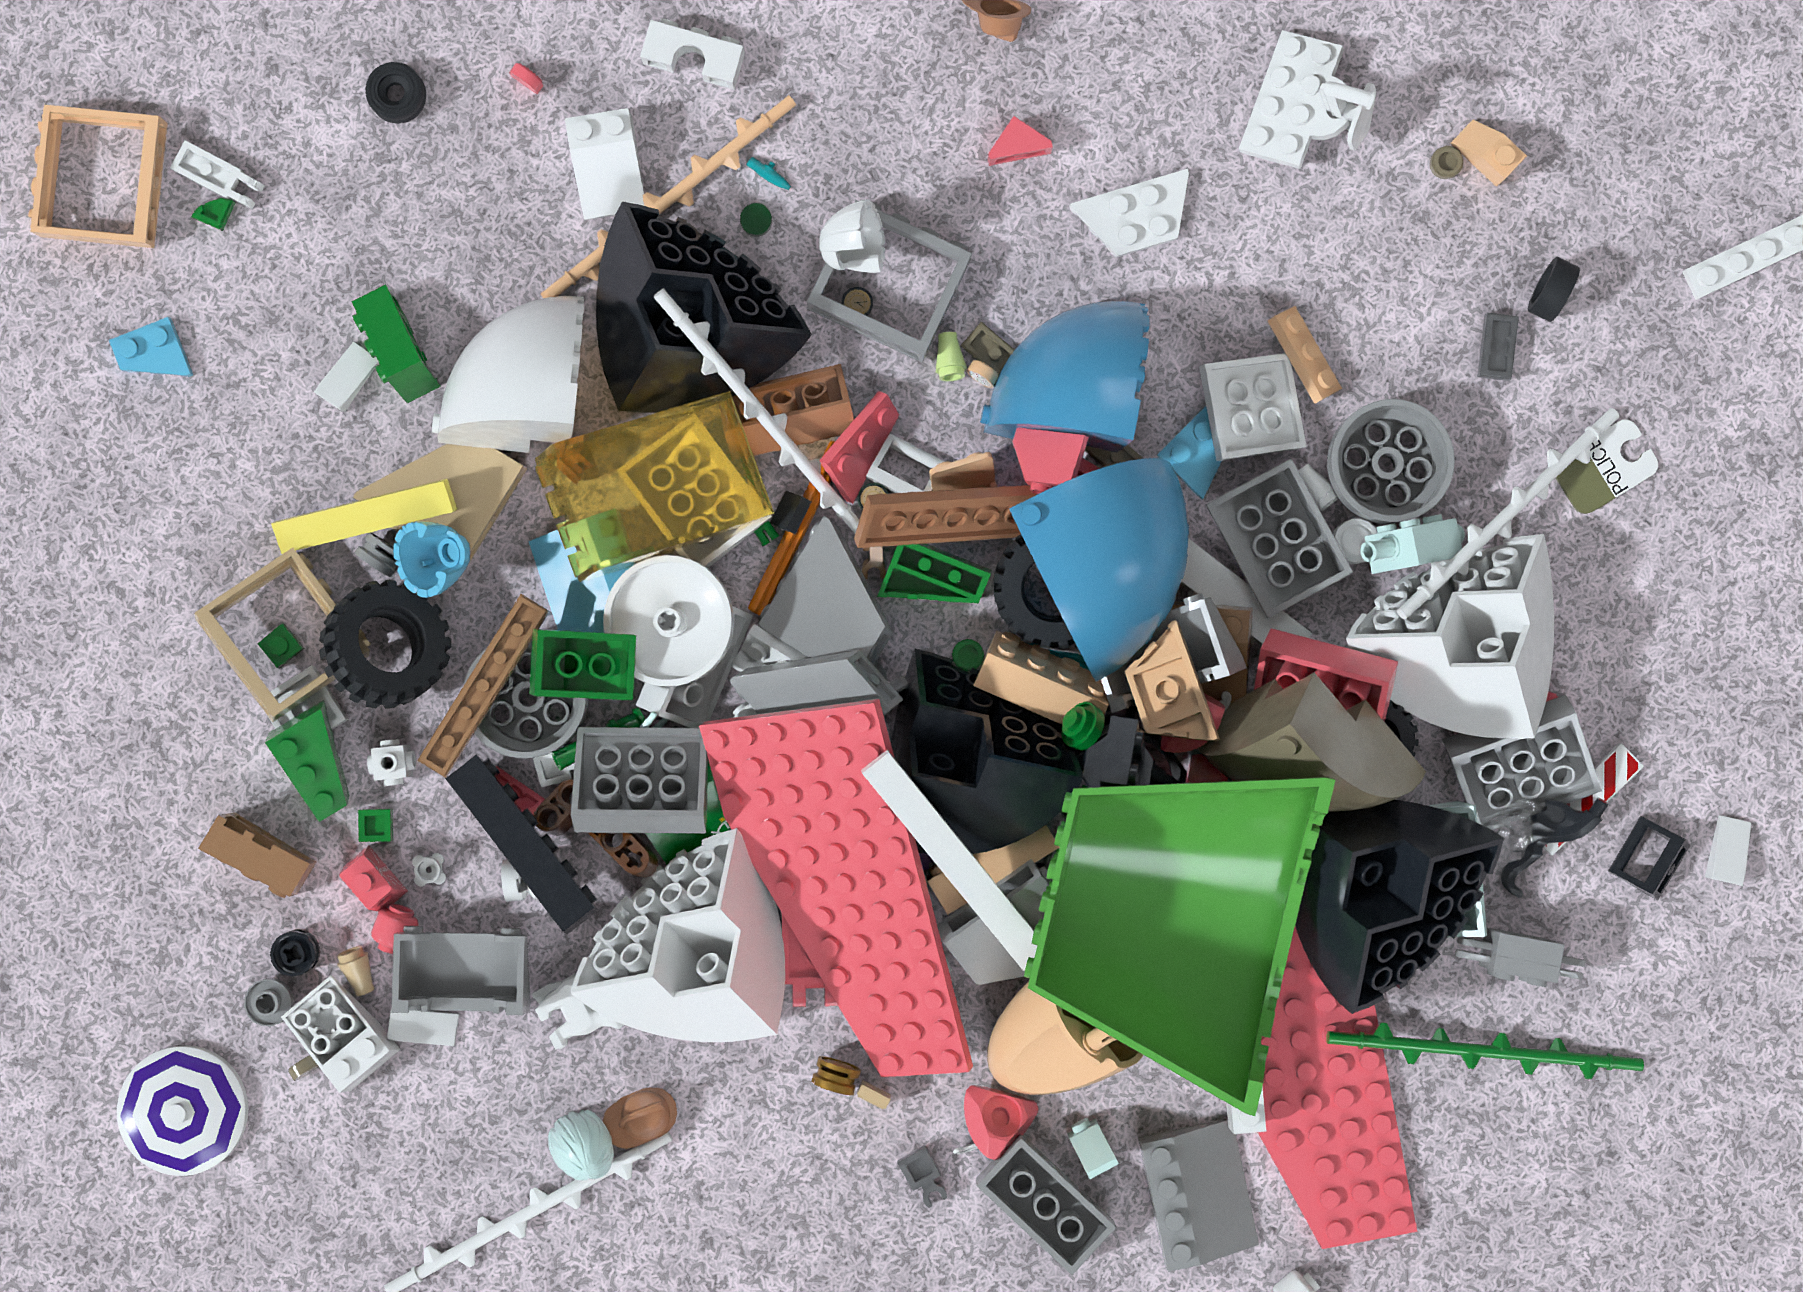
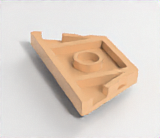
(1170, 690)

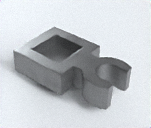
(920, 1172)

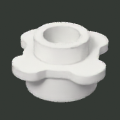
(421, 863)

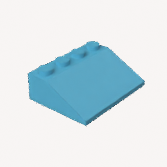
(572, 603)

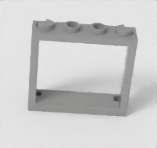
(876, 330)

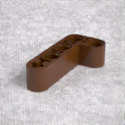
(559, 802)

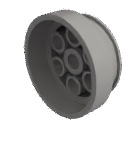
(1430, 449)
(509, 737)

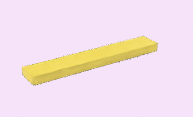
(364, 516)

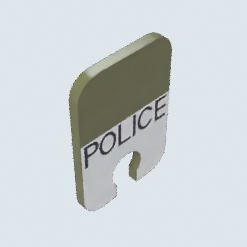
(1607, 473)

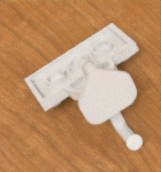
(1298, 99)

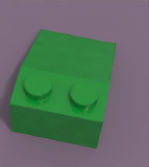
(582, 664)

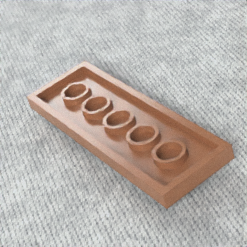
(939, 516)

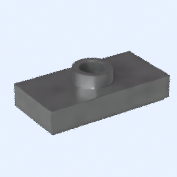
(1498, 346)

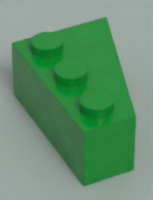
(393, 344)
(933, 574)
(311, 760)

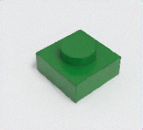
(280, 645)
(375, 825)

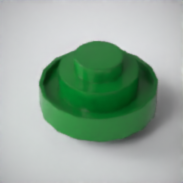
(1082, 726)

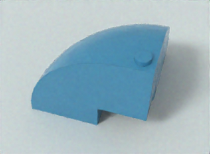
(1076, 376)
(1110, 555)

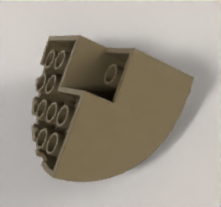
(1312, 735)

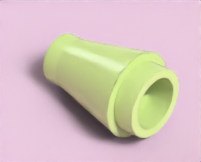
(950, 360)

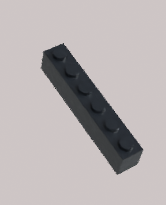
(522, 844)

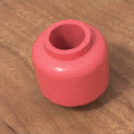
(391, 921)

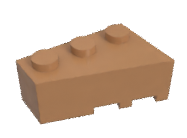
(257, 854)

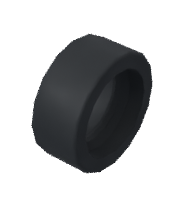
(1553, 289)

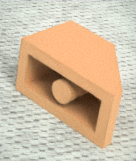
(1488, 151)

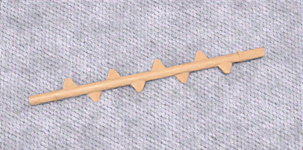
(682, 191)

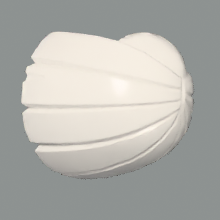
(854, 239)

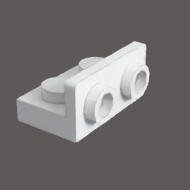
(764, 649)

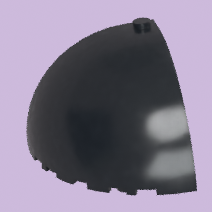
(652, 360)
(979, 757)
(1389, 894)

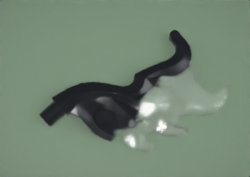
(1534, 828)

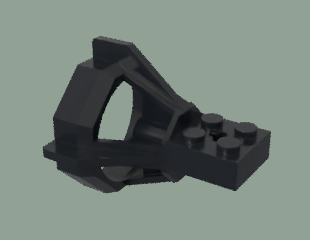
(1123, 759)

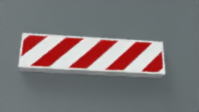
(1613, 773)

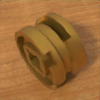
(836, 1075)

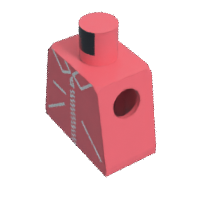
(372, 880)

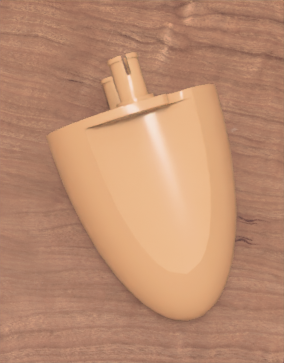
(1050, 1050)

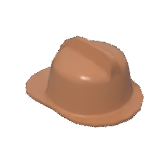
(1000, 17)
(640, 1117)

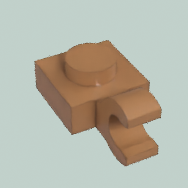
(874, 560)

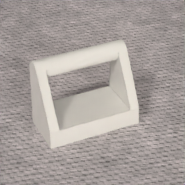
(892, 482)

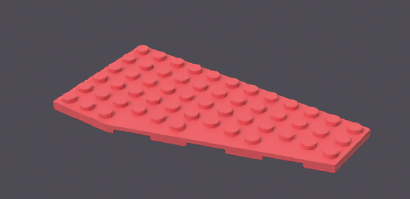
(843, 875)
(1332, 1115)

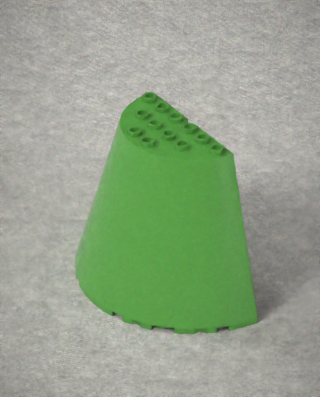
(1179, 919)

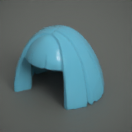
(430, 557)

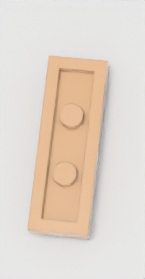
(1304, 354)

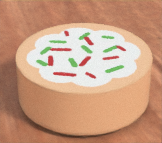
(982, 373)

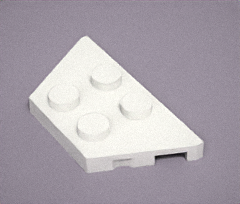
(1136, 214)

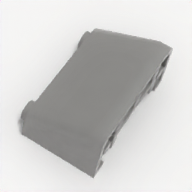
(1208, 643)
(460, 971)

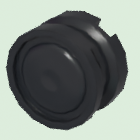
(295, 952)

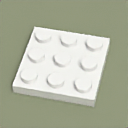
(1252, 406)

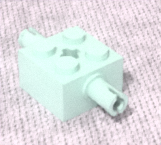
(1412, 543)

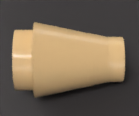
(356, 969)

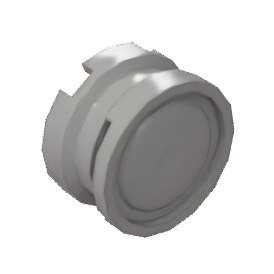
(377, 557)

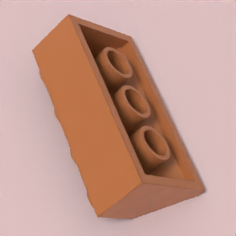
(813, 402)

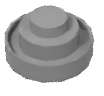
(268, 1001)

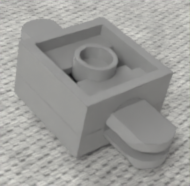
(1521, 955)

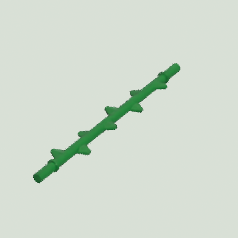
(1472, 1053)

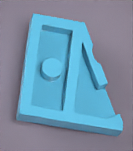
(152, 350)

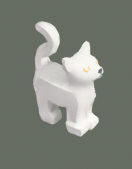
(579, 1016)

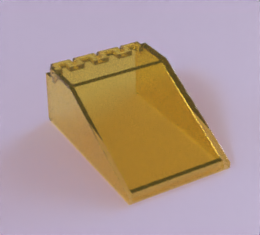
(652, 485)

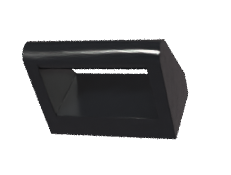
(1664, 867)

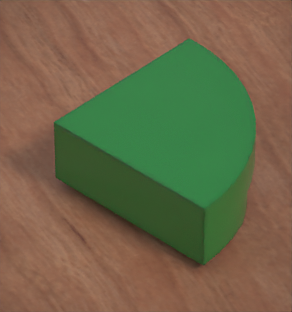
(215, 212)

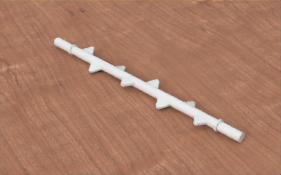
(753, 408)
(1502, 522)
(517, 1222)

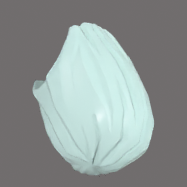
(581, 1145)

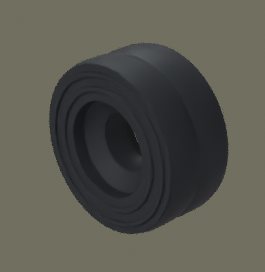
(395, 74)

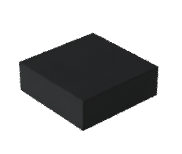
(790, 512)

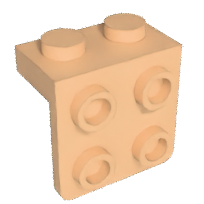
(967, 473)

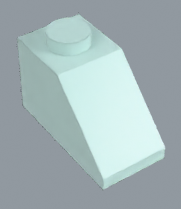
(1092, 1147)

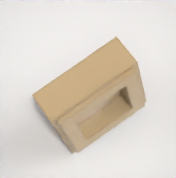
(873, 1095)

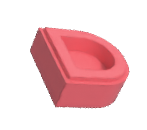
(526, 77)

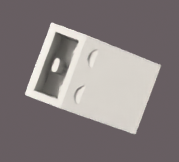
(340, 1034)

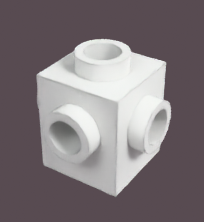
(403, 760)

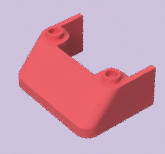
(1050, 457)

